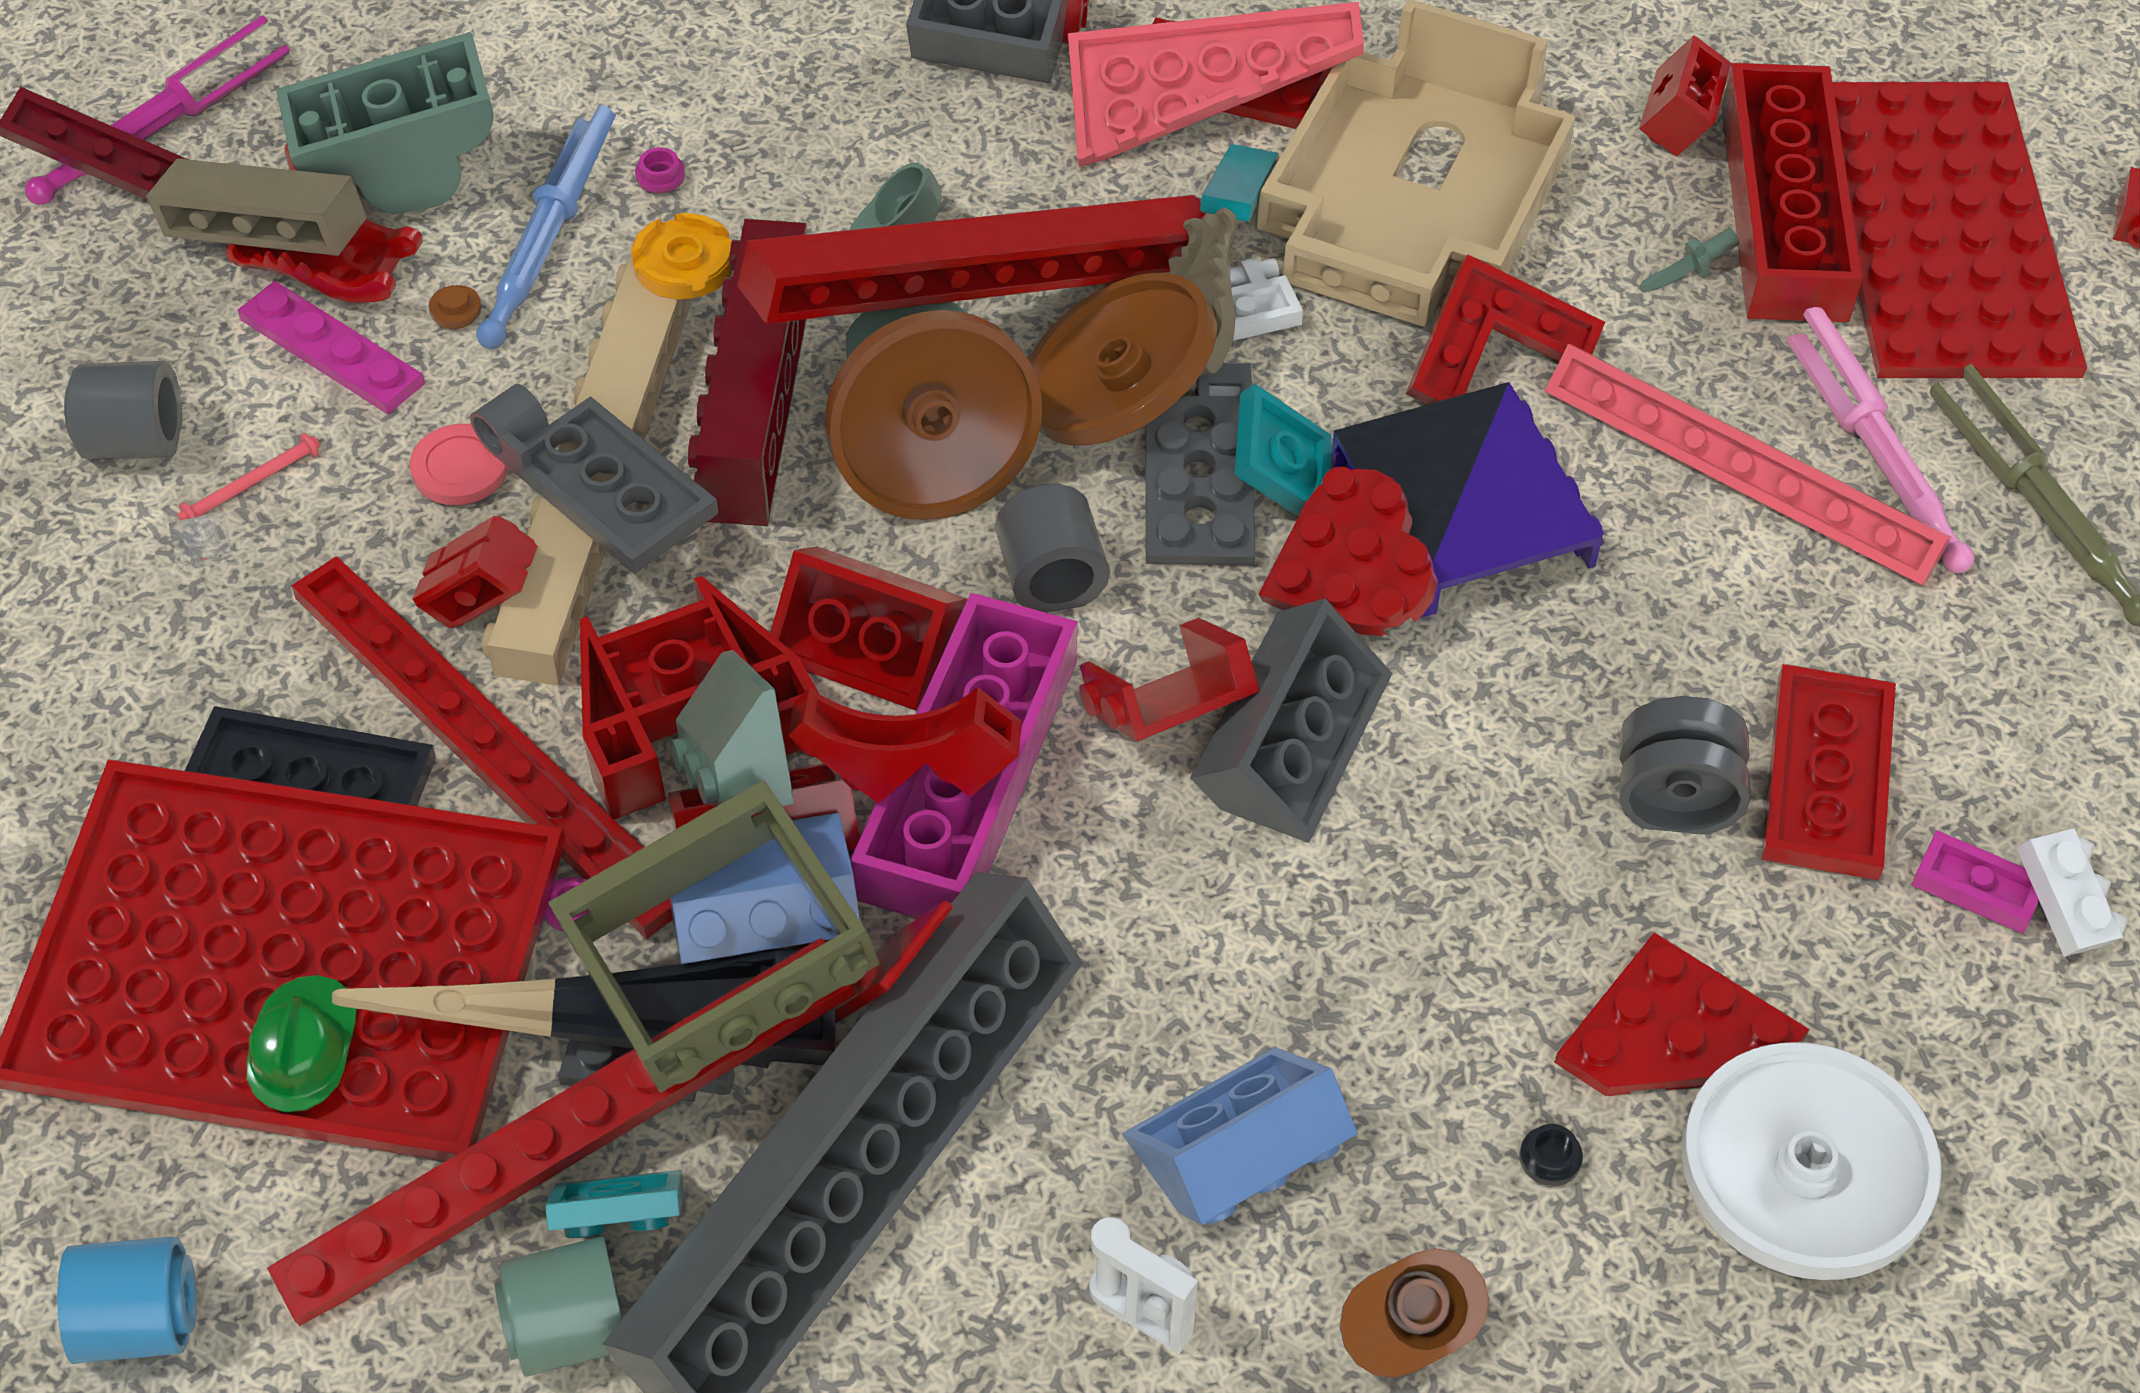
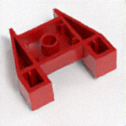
(647, 674)

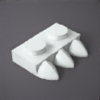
(2071, 891)

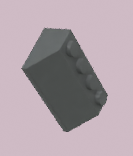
(1291, 742)

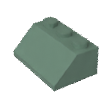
(732, 735)

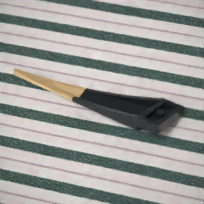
(577, 1011)

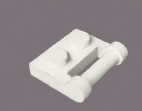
(1157, 1292)

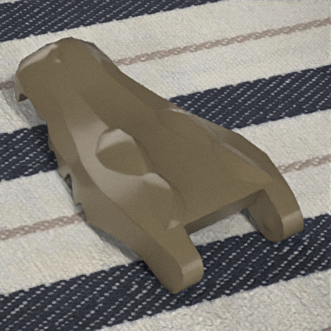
(1207, 265)

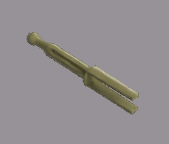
(2042, 491)

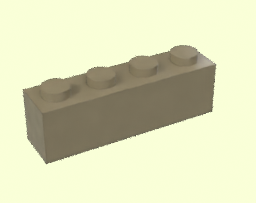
(257, 206)

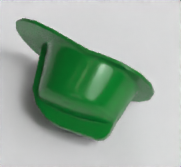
(299, 1044)

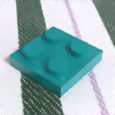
(1279, 449)
(636, 1199)

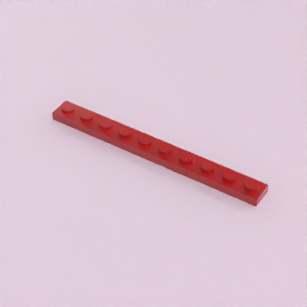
(469, 724)
(503, 1168)

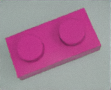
(1977, 881)

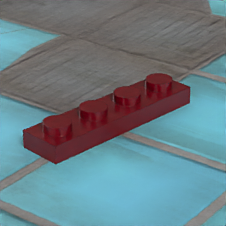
(84, 143)

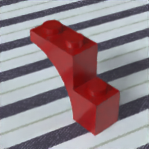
(877, 753)

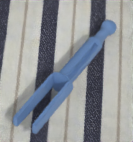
(554, 203)

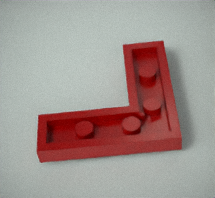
(1488, 300)

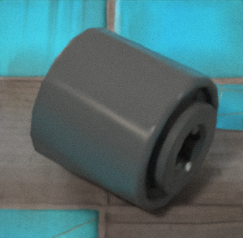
(123, 410)
(1051, 548)

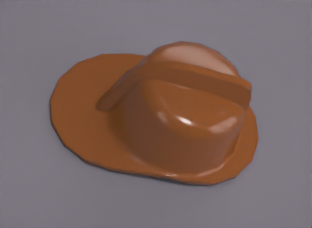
(1421, 1293)

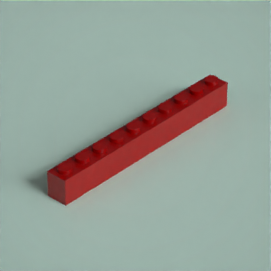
(962, 258)

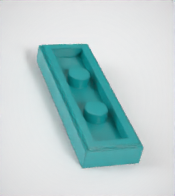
(1238, 181)

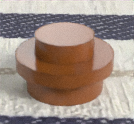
(455, 306)

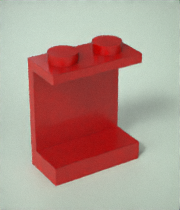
(1216, 677)

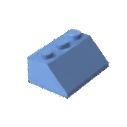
(761, 899)
(1243, 1134)

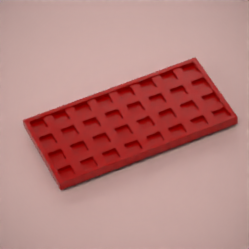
(1952, 234)

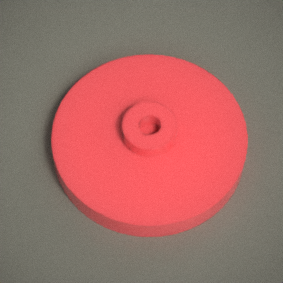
(455, 466)

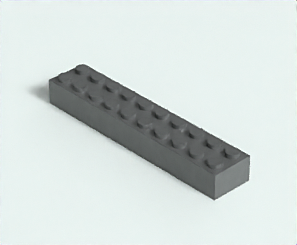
(849, 1149)

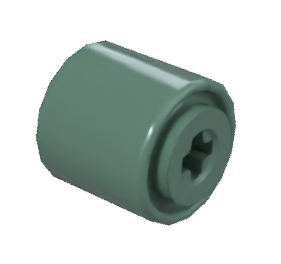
(558, 1305)

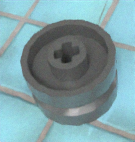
(1684, 765)

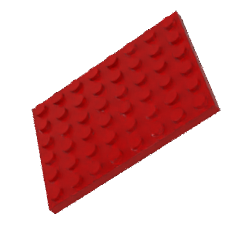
(218, 891)

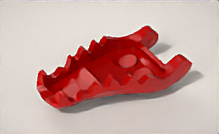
(354, 276)

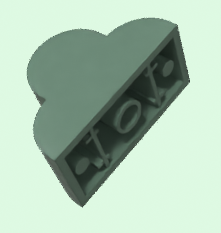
(393, 123)

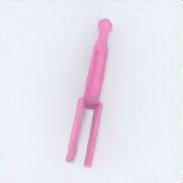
(1870, 424)

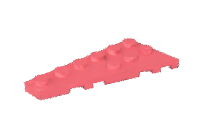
(1172, 74)

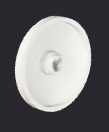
(1811, 1161)

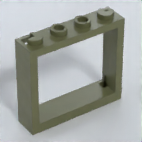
(673, 866)

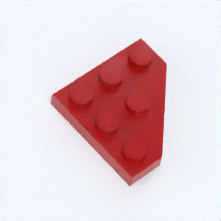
(1670, 1025)

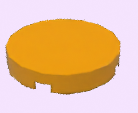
(682, 256)

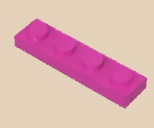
(331, 347)

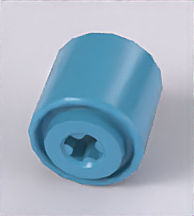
(126, 1299)

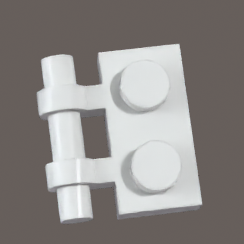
(1262, 299)

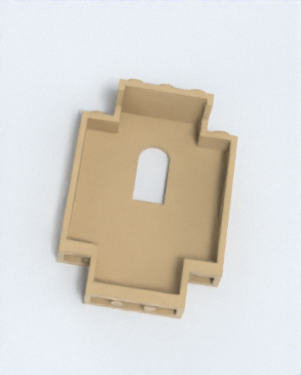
(1392, 240)

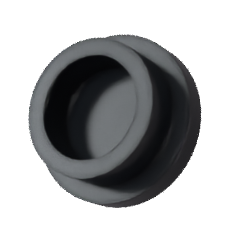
(1551, 1155)

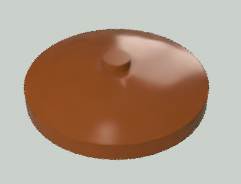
(1122, 357)
(933, 414)

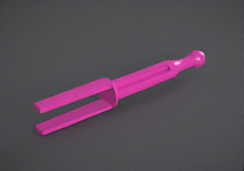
(163, 108)

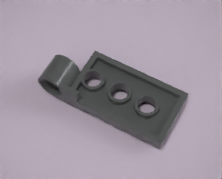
(519, 436)
(1173, 491)

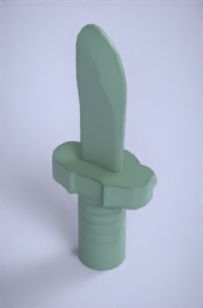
(1697, 259)

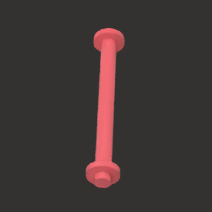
(307, 445)

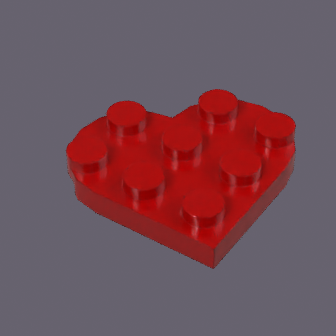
(1355, 554)

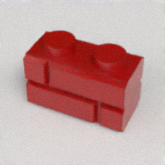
(475, 572)

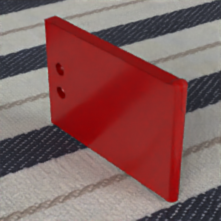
(894, 958)

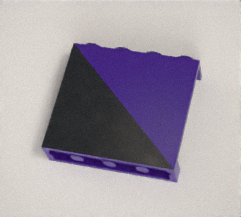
(1476, 484)

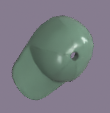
(904, 198)

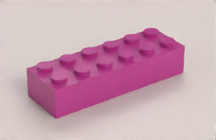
(931, 834)

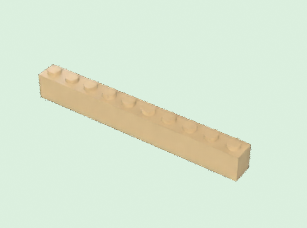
(626, 378)

